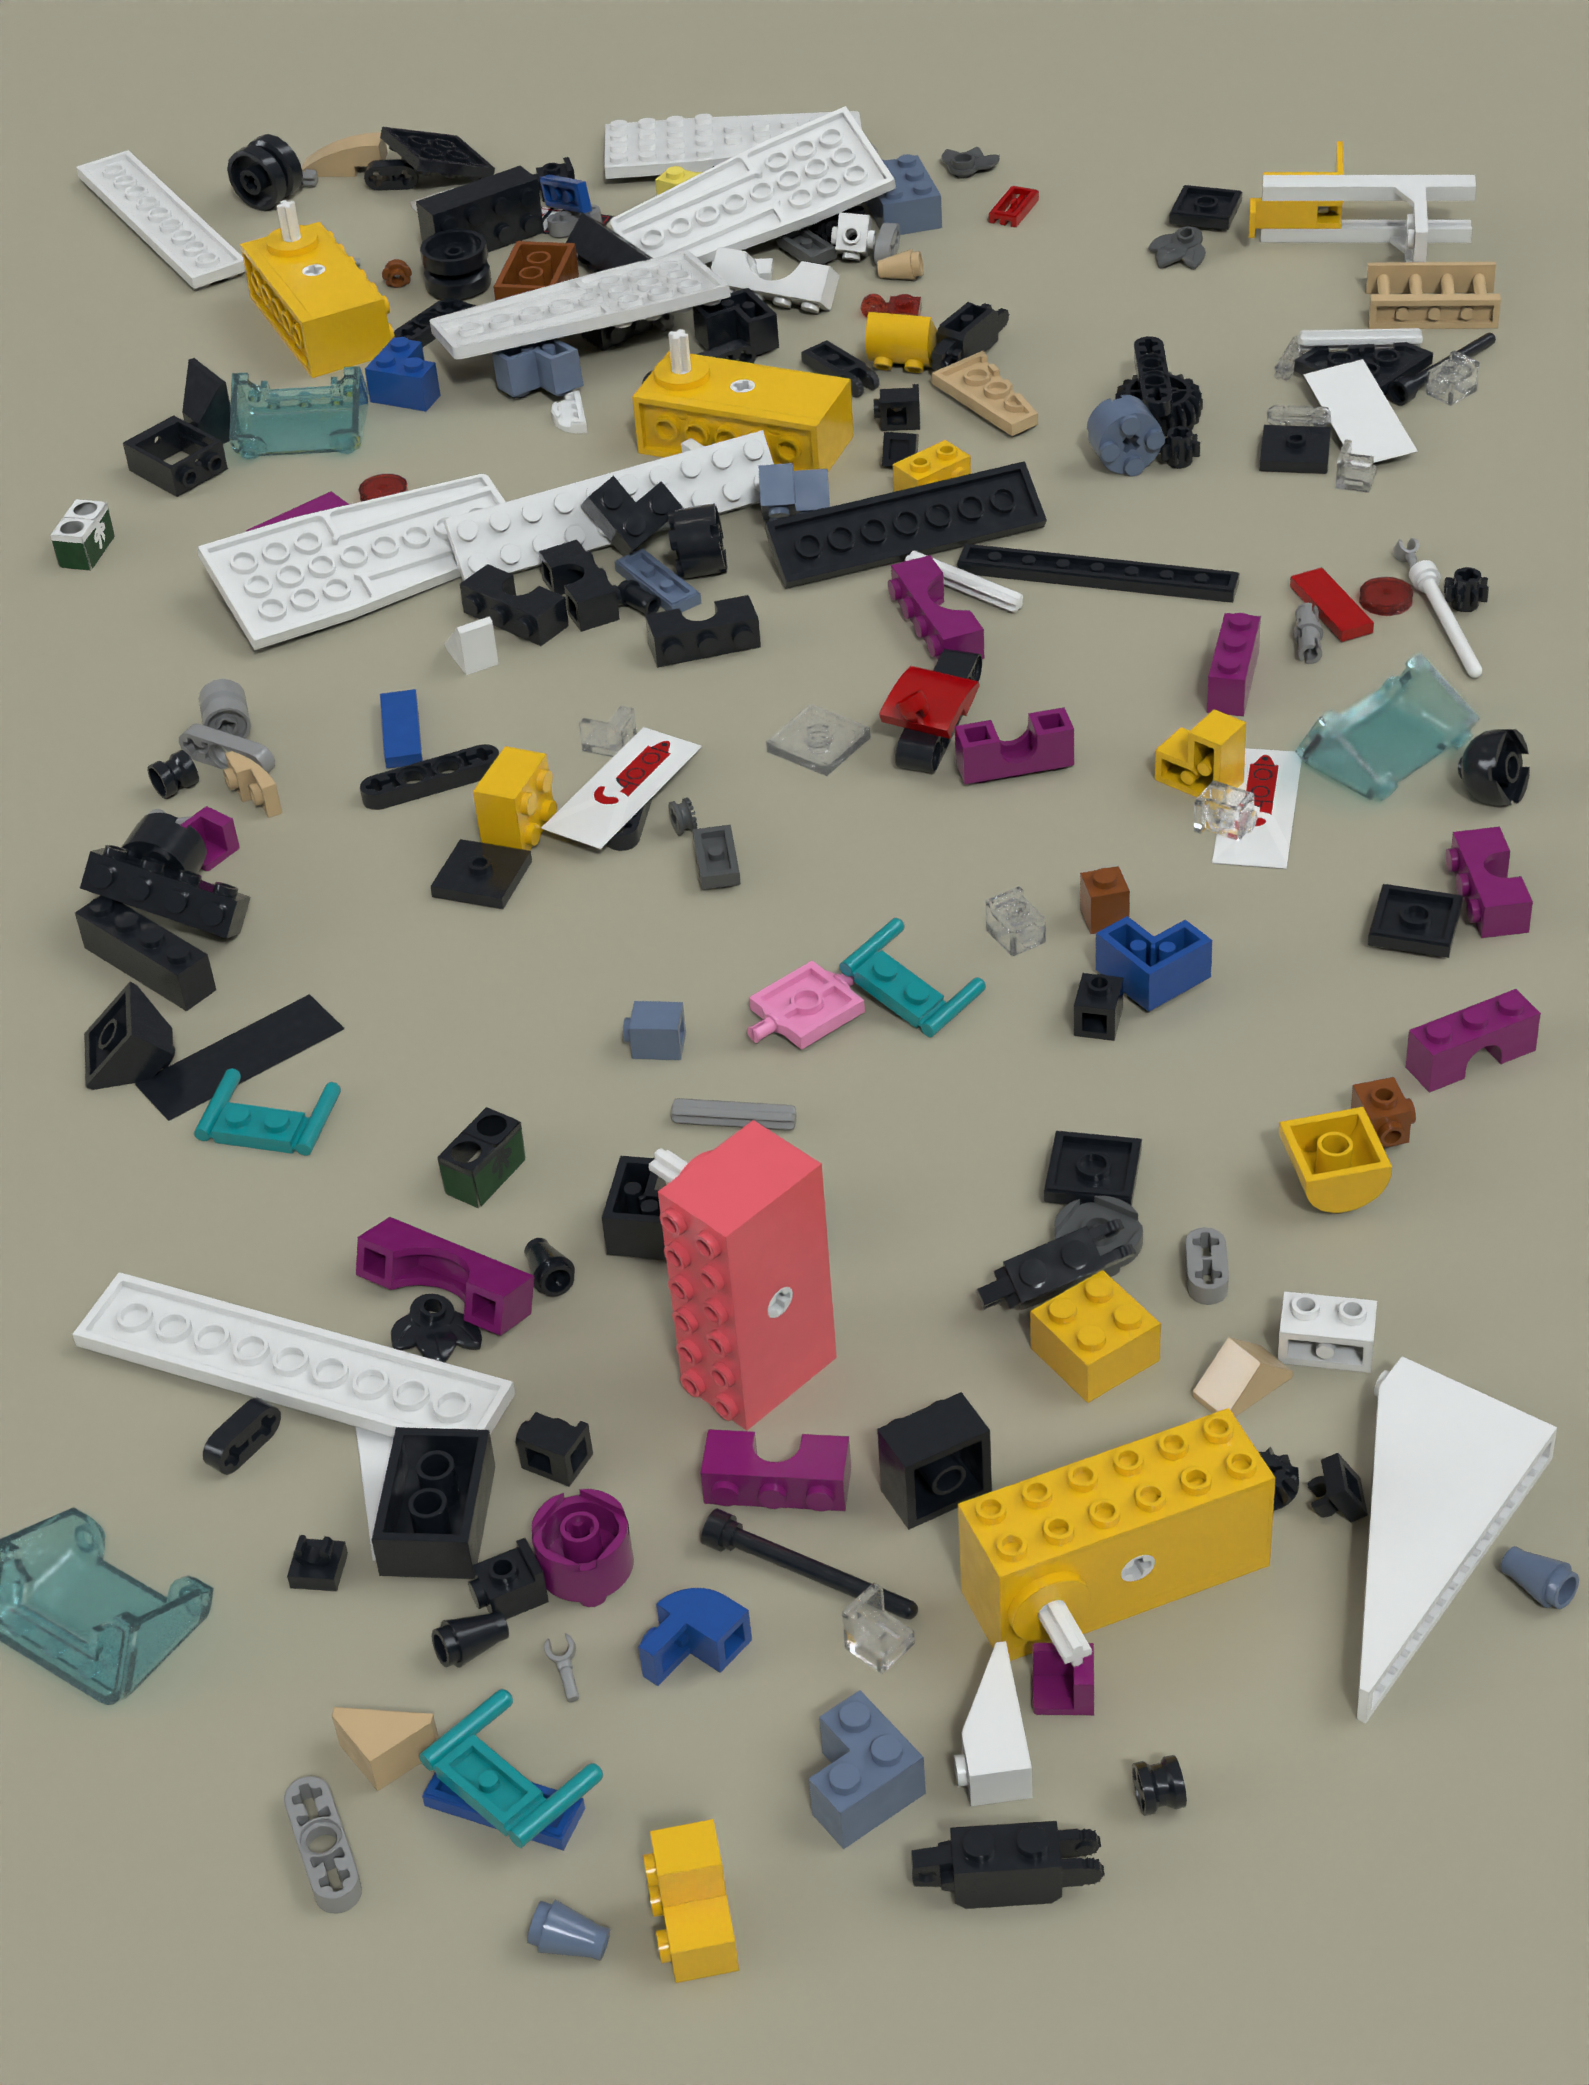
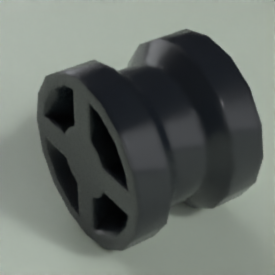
(1159, 1785)

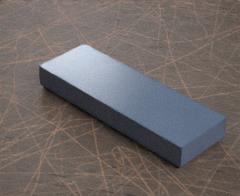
(658, 580)

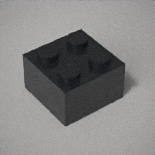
(934, 1460)

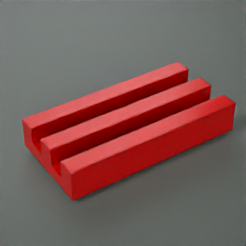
(1019, 206)

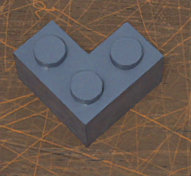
(541, 364)
(790, 491)
(870, 1771)

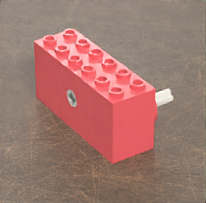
(747, 1271)

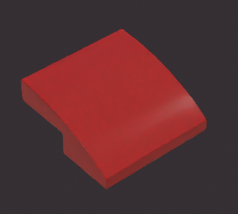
(946, 696)

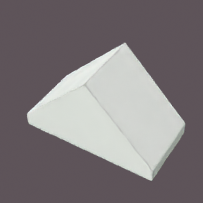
(473, 646)

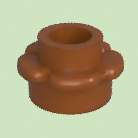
(396, 267)

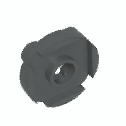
(1099, 1212)

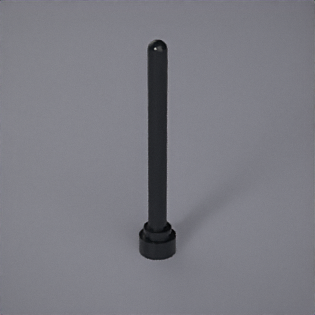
(1405, 388)
(724, 1532)

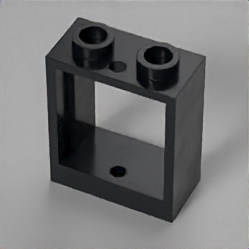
(175, 435)

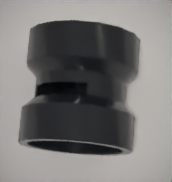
(173, 773)

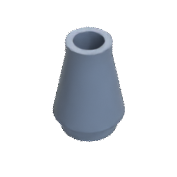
(1542, 1577)
(566, 1932)

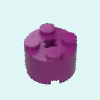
(583, 1546)

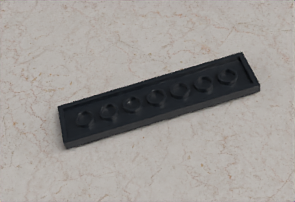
(896, 523)

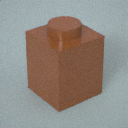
(1103, 898)

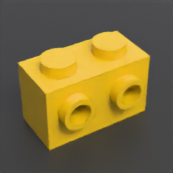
(930, 466)

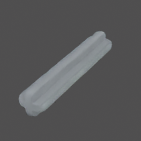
(733, 1113)

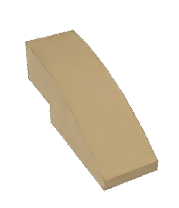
(347, 155)

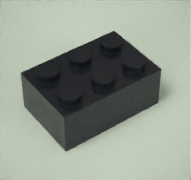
(434, 1503)

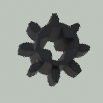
(1180, 447)
(1466, 589)

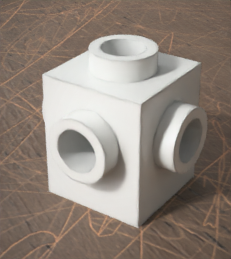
(849, 225)

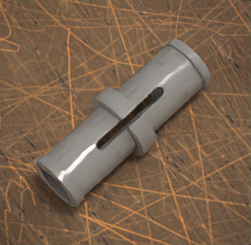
(1308, 633)

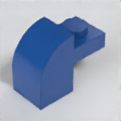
(695, 1624)

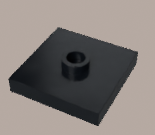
(1205, 207)
(1295, 449)
(481, 874)
(1415, 920)
(1092, 1166)

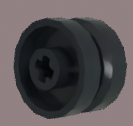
(264, 172)
(455, 264)

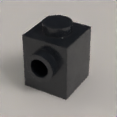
(1098, 1006)

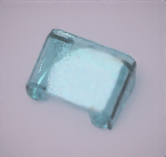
(298, 418)
(1390, 732)
(86, 1615)

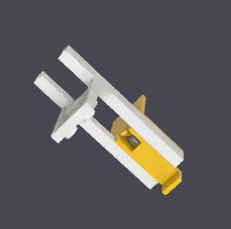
(1309, 208)

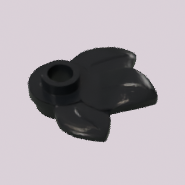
(436, 1332)

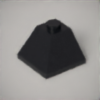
(206, 401)
(127, 1042)

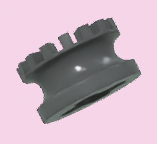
(682, 816)

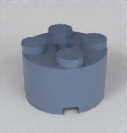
(1124, 435)

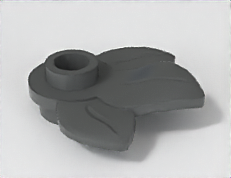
(968, 162)
(1182, 244)

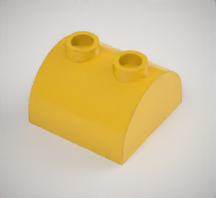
(900, 340)
(1337, 1159)

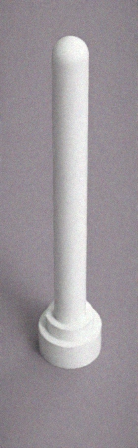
(1426, 579)

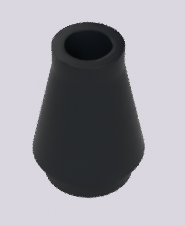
(550, 1268)
(465, 1638)

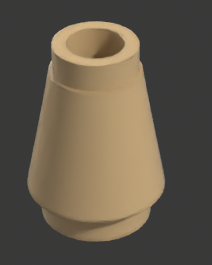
(902, 266)

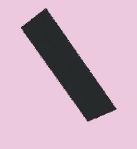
(247, 1050)

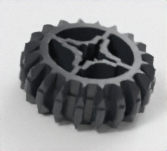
(1185, 401)

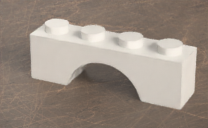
(807, 286)

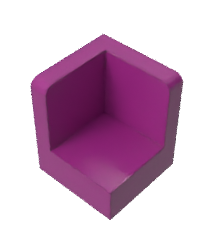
(217, 833)
(1060, 1686)

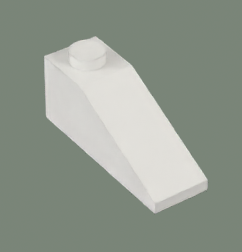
(994, 1742)

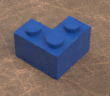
(402, 376)
(1151, 965)

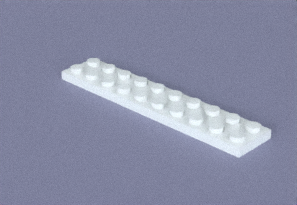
(162, 219)
(516, 530)
(287, 1361)

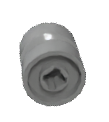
(225, 707)

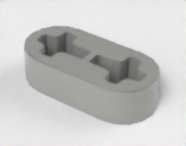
(563, 222)
(887, 241)
(1213, 1265)

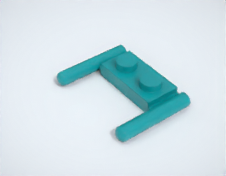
(901, 988)
(263, 1126)
(493, 1784)

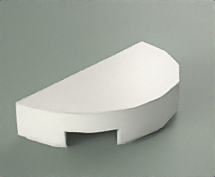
(569, 414)

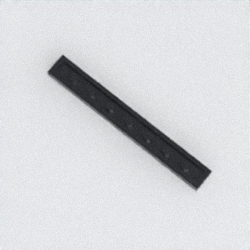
(1099, 573)

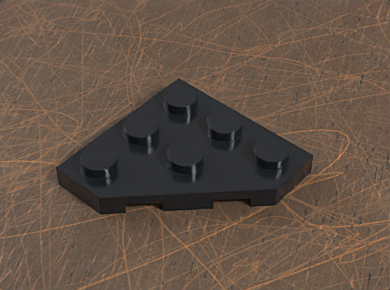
(1384, 363)

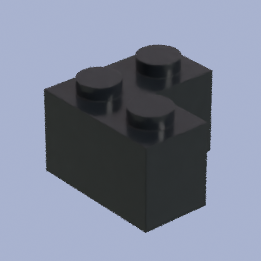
(735, 318)
(627, 521)
(633, 1211)

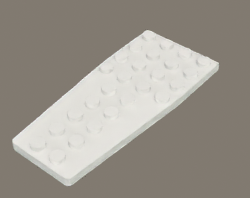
(691, 143)
(762, 192)
(582, 305)
(341, 559)

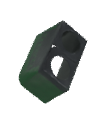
(492, 1165)

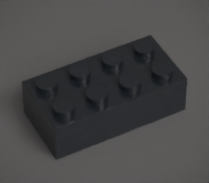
(498, 207)

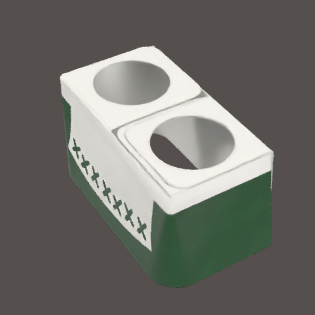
(86, 522)

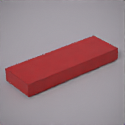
(1334, 605)

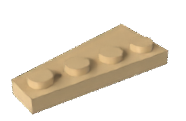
(986, 393)

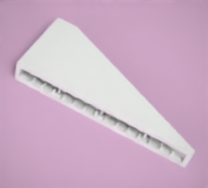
(1441, 1493)

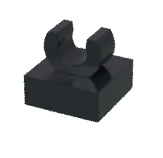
(898, 447)
(1341, 1490)
(317, 1564)

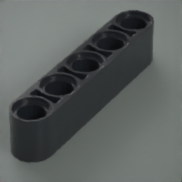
(923, 750)

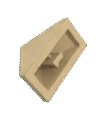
(1240, 1377)
(383, 1741)

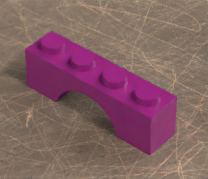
(920, 591)
(404, 1255)

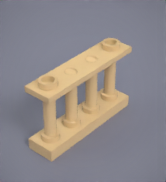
(1399, 299)

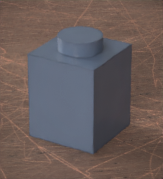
(656, 1030)

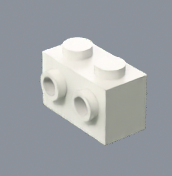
(1327, 1331)

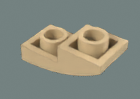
(252, 783)

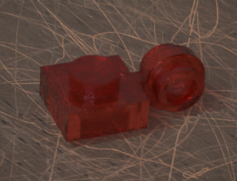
(901, 304)

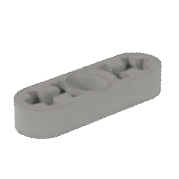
(206, 745)
(318, 1863)

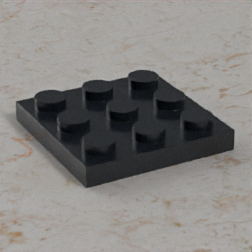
(437, 153)

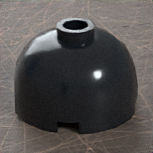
(1494, 767)

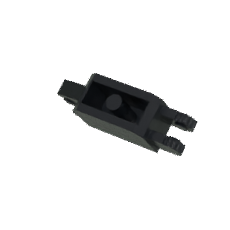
(967, 333)
(1053, 1267)
(1009, 1863)

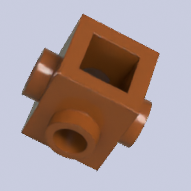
(1386, 1109)

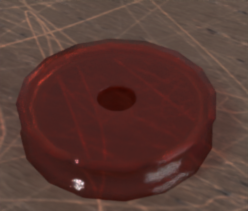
(381, 486)
(1386, 596)

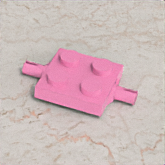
(805, 1005)

